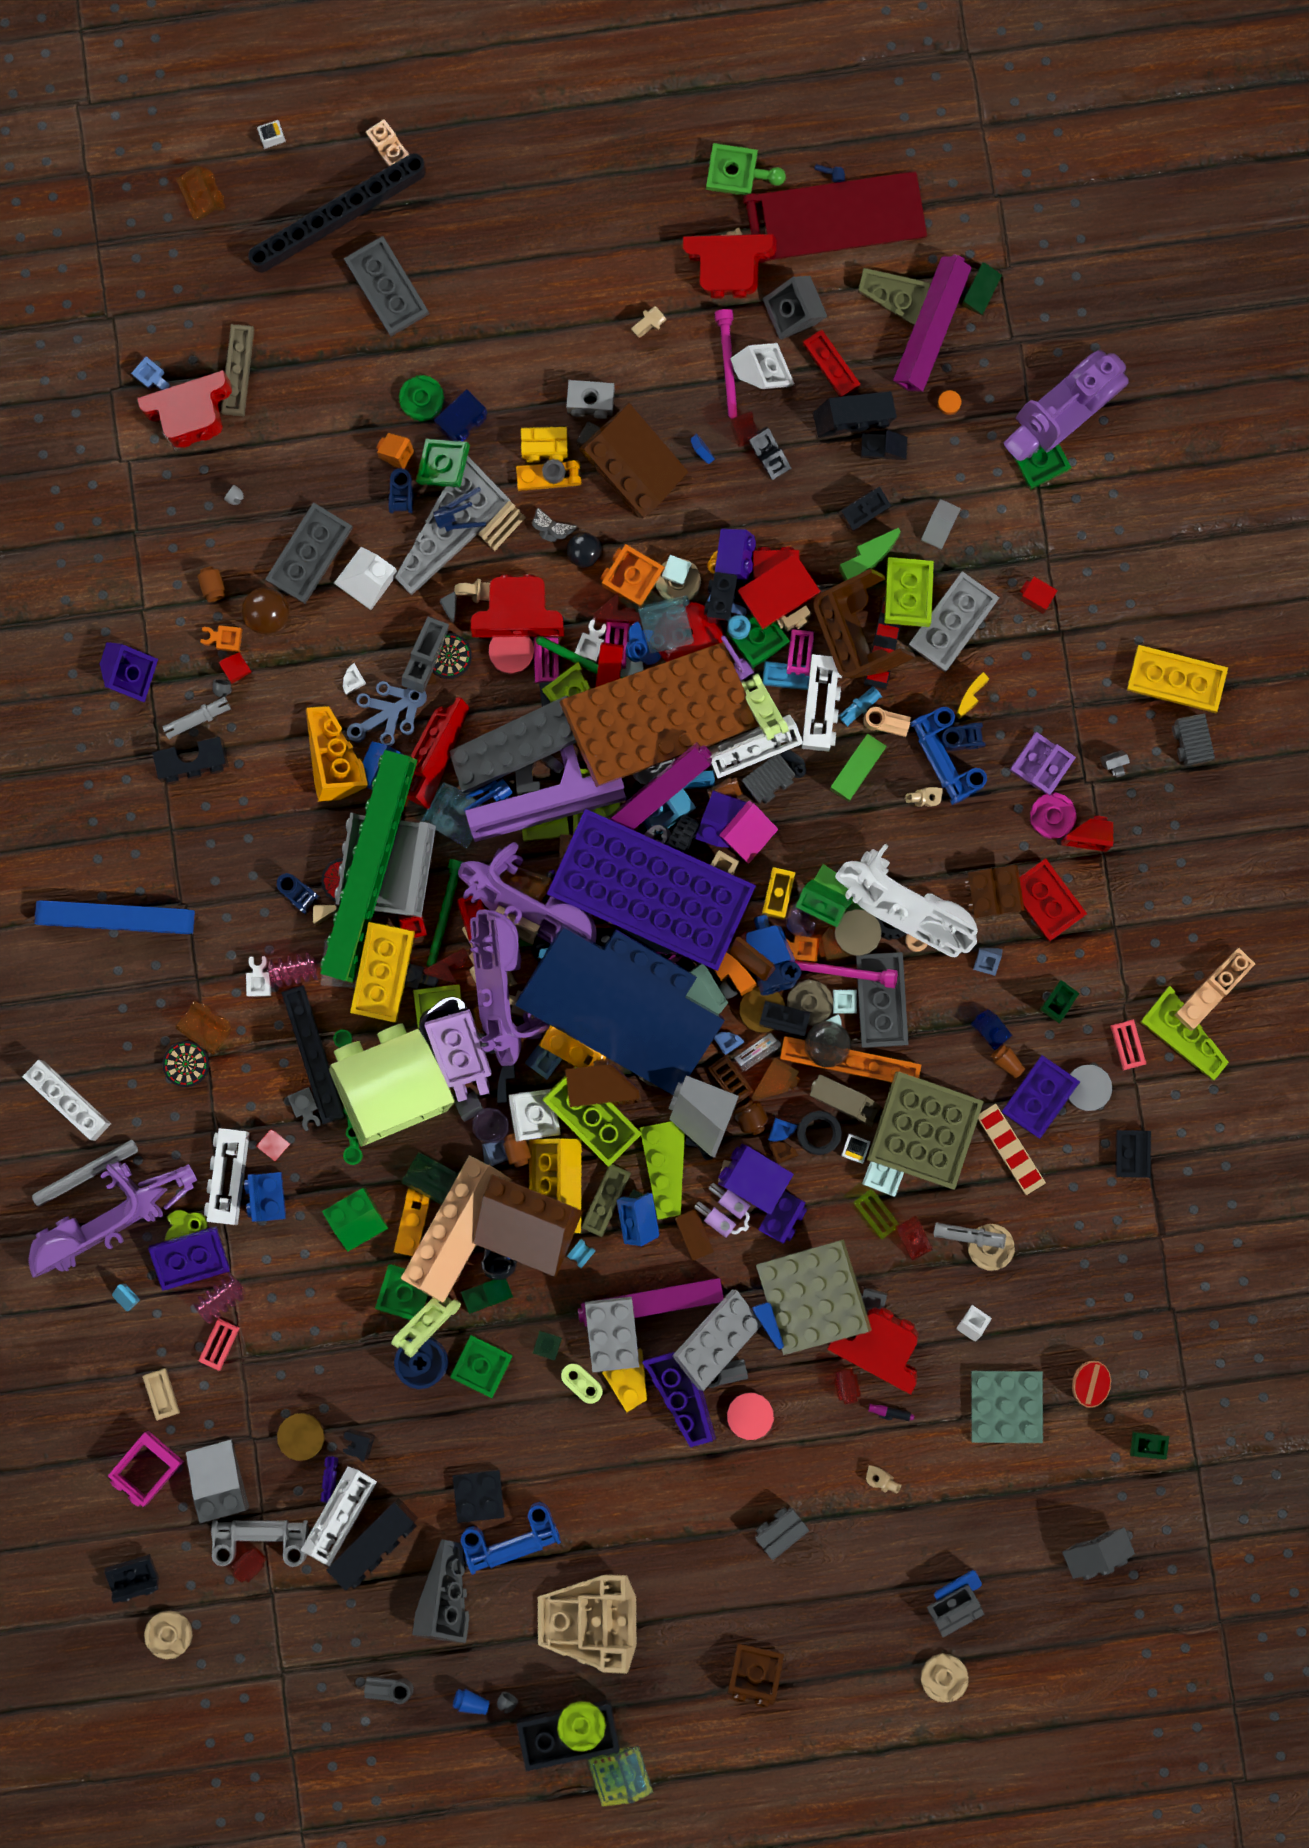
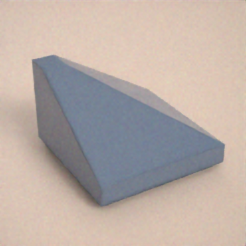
(988, 960)
(494, 1153)

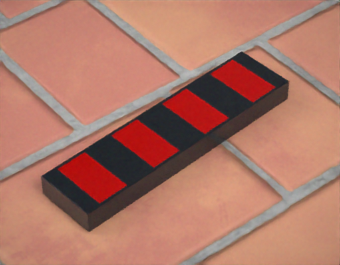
(885, 639)

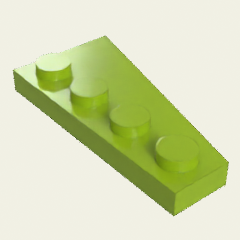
(664, 1159)

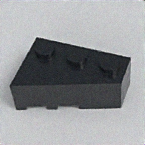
(854, 414)

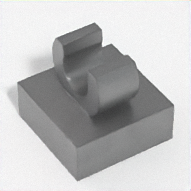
(1114, 762)

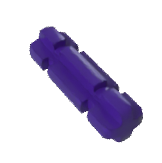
(329, 1478)

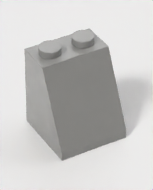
(702, 1112)

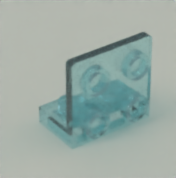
(666, 624)
(449, 815)

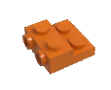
(632, 575)

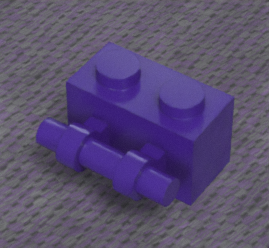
(735, 553)

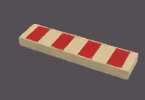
(1010, 1149)

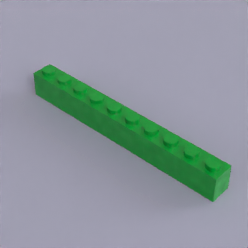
(368, 865)

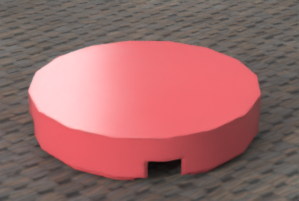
(511, 654)
(750, 1416)

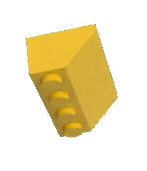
(557, 1170)

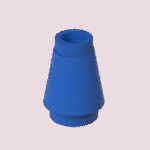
(468, 1702)

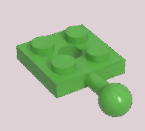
(742, 181)

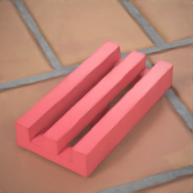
(1133, 1064)
(227, 1326)

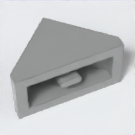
(940, 524)

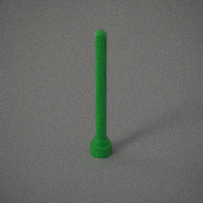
(567, 654)
(453, 866)

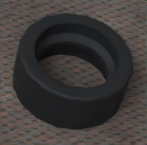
(823, 1116)

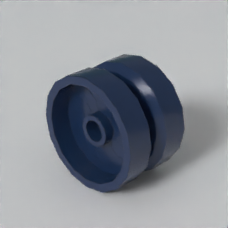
(422, 1377)

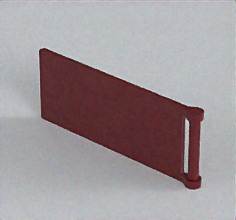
(840, 215)

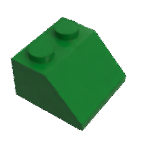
(355, 1219)

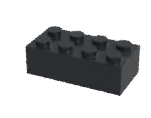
(367, 1549)
(544, 1748)

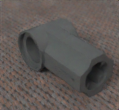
(732, 1372)
(385, 1689)

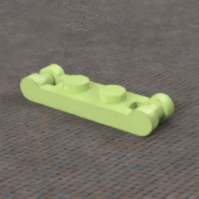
(764, 708)
(424, 1324)

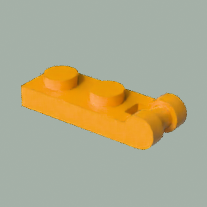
(531, 476)
(568, 1048)
(412, 1223)

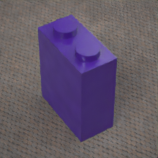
(755, 1178)

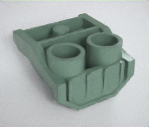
(706, 990)

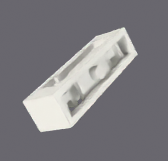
(817, 740)
(752, 748)
(66, 1100)
(218, 1165)
(338, 1516)

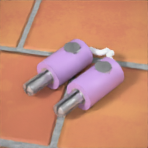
(717, 1219)

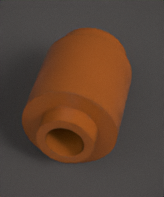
(211, 584)
(516, 1151)

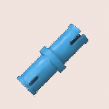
(860, 706)

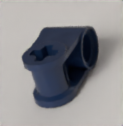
(400, 496)
(967, 737)
(298, 893)
(778, 980)

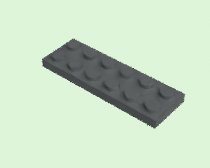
(512, 746)

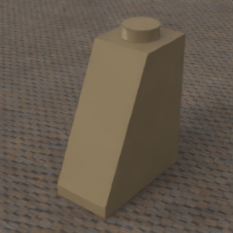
(845, 1100)

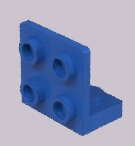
(266, 1197)

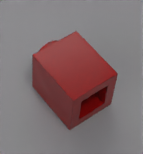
(1037, 594)

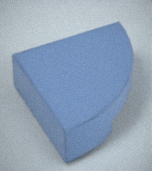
(728, 1041)

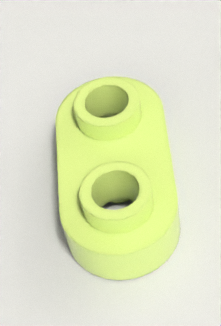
(581, 1384)

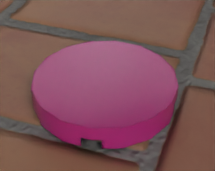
(1053, 815)

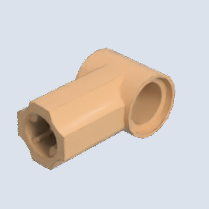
(889, 722)

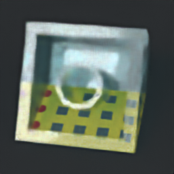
(620, 1777)

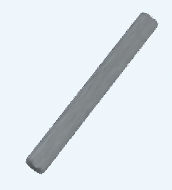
(84, 1173)

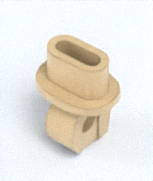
(652, 318)
(478, 590)
(921, 797)
(885, 1480)

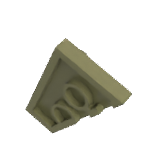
(895, 293)

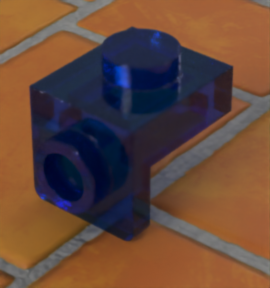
(991, 1029)

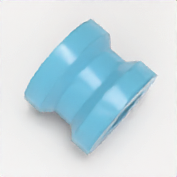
(581, 1253)

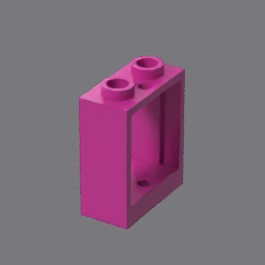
(162, 1451)

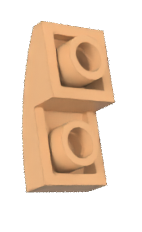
(386, 143)

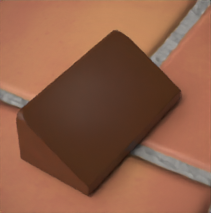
(752, 959)
(694, 1234)

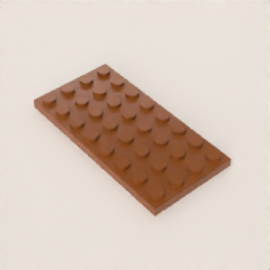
(658, 714)

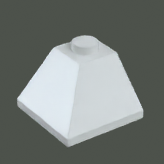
(762, 366)
(366, 577)

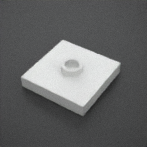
(532, 1116)

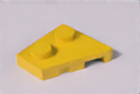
(628, 1384)

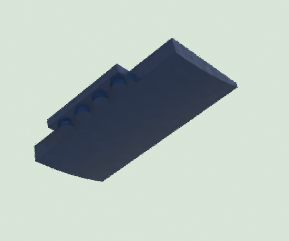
(622, 1005)

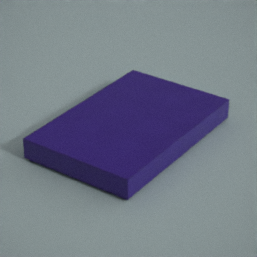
(1040, 1096)
(189, 1258)

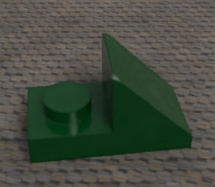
(1059, 1001)
(486, 1295)
(1149, 1445)

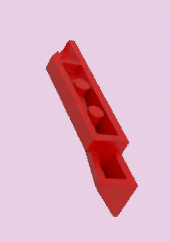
(433, 751)

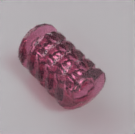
(292, 970)
(220, 1299)

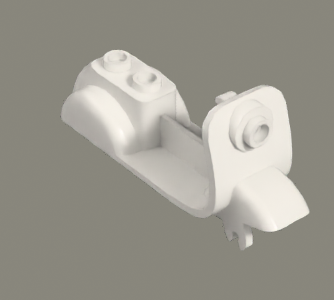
(926, 918)

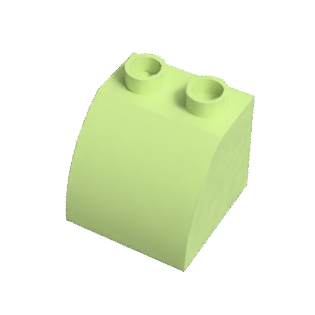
(389, 1084)

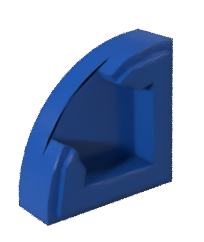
(701, 449)
(781, 1130)

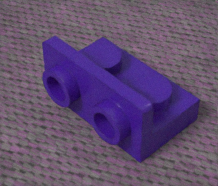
(784, 1215)

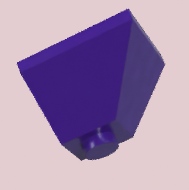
(127, 670)
(717, 816)

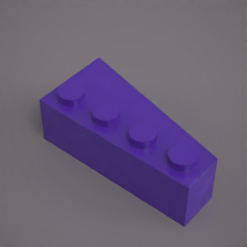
(682, 1399)

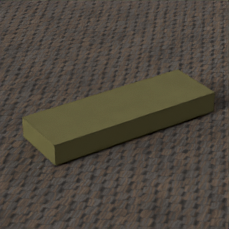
(605, 1200)

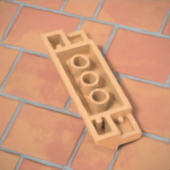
(451, 1233)

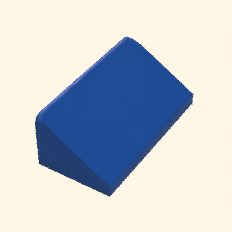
(970, 1578)

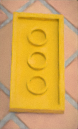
(1177, 679)
(382, 972)

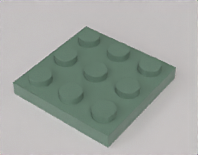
(1006, 1406)

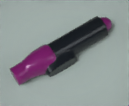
(890, 1413)

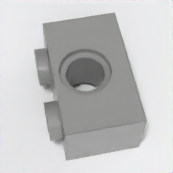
(580, 390)

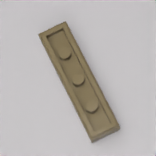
(238, 369)

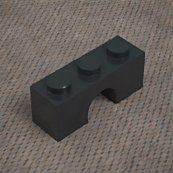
(211, 758)

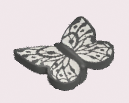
(550, 529)

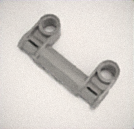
(258, 1531)

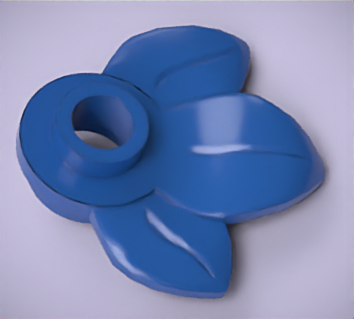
(637, 646)

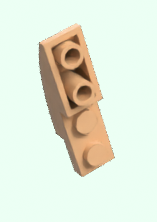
(1214, 989)

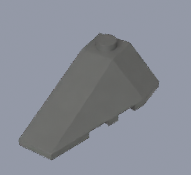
(442, 1605)

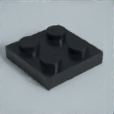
(478, 1496)

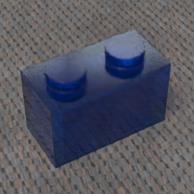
(461, 417)

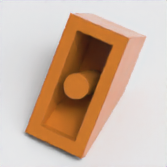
(395, 450)

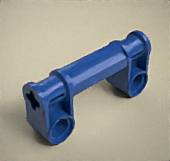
(940, 759)
(511, 1548)

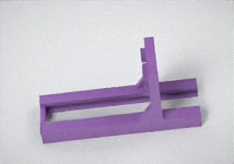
(545, 805)

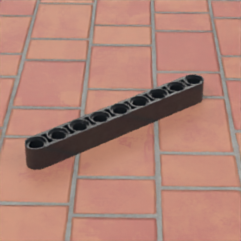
(343, 203)

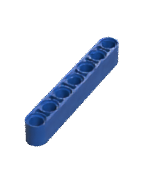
(114, 917)

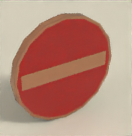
(1091, 1383)

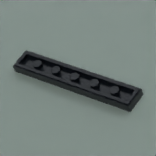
(313, 1054)

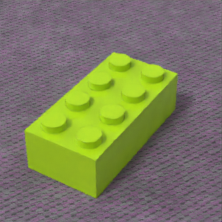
(597, 1125)

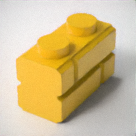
(544, 443)
(778, 893)

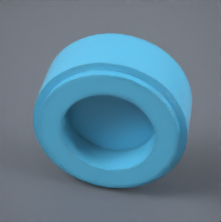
(738, 627)

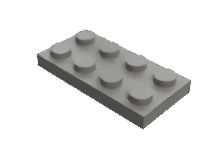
(954, 621)
(717, 1340)

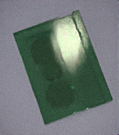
(429, 1178)

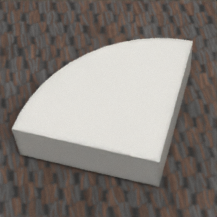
(352, 679)

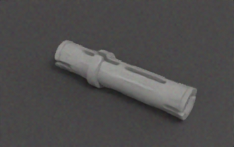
(195, 718)
(979, 1237)

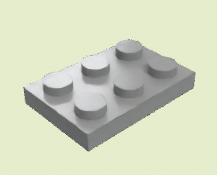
(612, 1334)

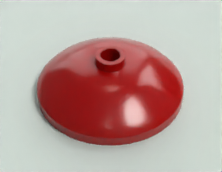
(704, 633)

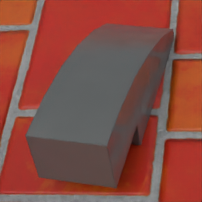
(425, 655)

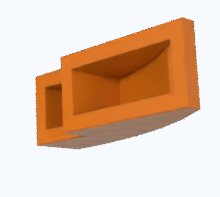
(737, 973)

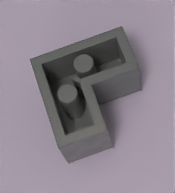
(1099, 1554)

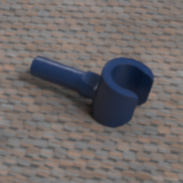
(837, 172)

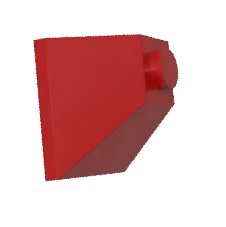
(1091, 835)

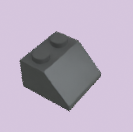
(794, 306)

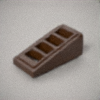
(744, 1094)

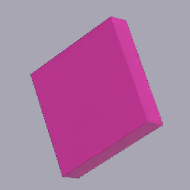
(748, 832)

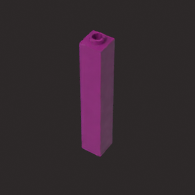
(932, 323)
(663, 787)
(670, 1298)

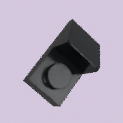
(884, 446)

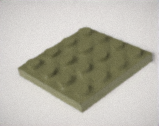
(925, 1130)
(814, 1297)

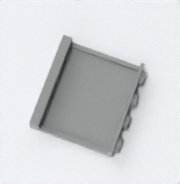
(406, 871)

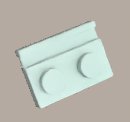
(882, 1178)

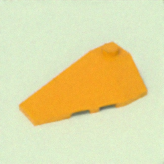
(334, 763)

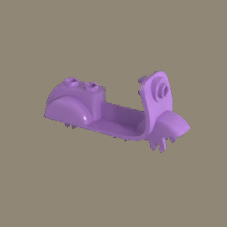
(1067, 405)
(486, 885)
(494, 954)
(68, 1239)

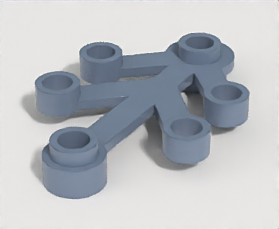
(389, 712)

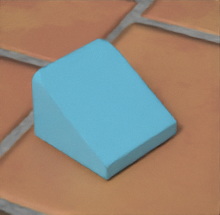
(125, 1297)

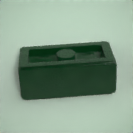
(982, 289)

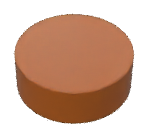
(949, 402)

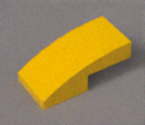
(969, 699)

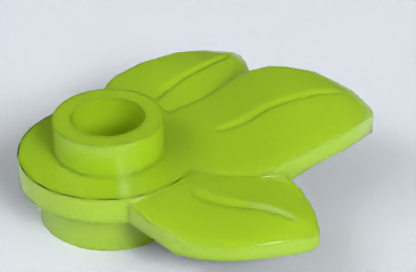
(183, 1223)

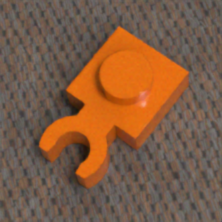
(226, 638)
(804, 948)

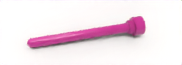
(724, 319)
(887, 978)

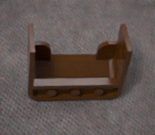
(838, 619)
(600, 1085)

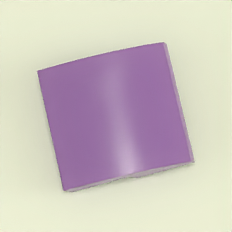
(1042, 763)

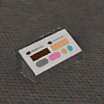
(757, 1052)

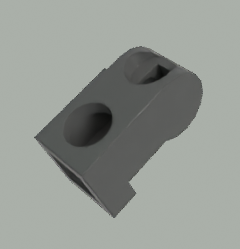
(525, 781)

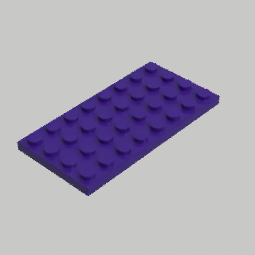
(651, 889)

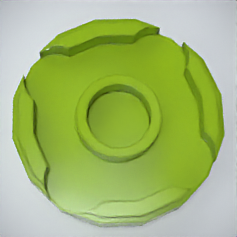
(581, 1726)

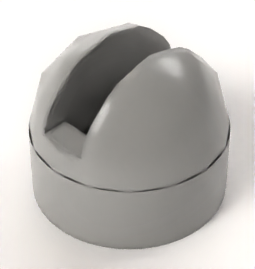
(234, 496)

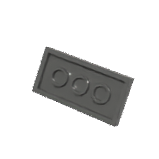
(386, 286)
(309, 553)
(882, 1008)

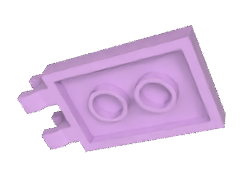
(459, 1052)

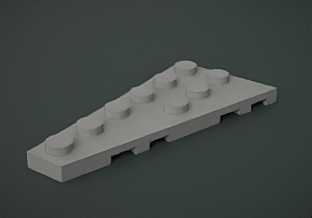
(437, 546)

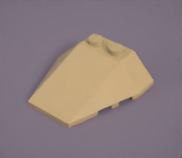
(591, 1622)

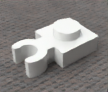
(590, 644)
(258, 982)

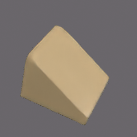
(323, 912)

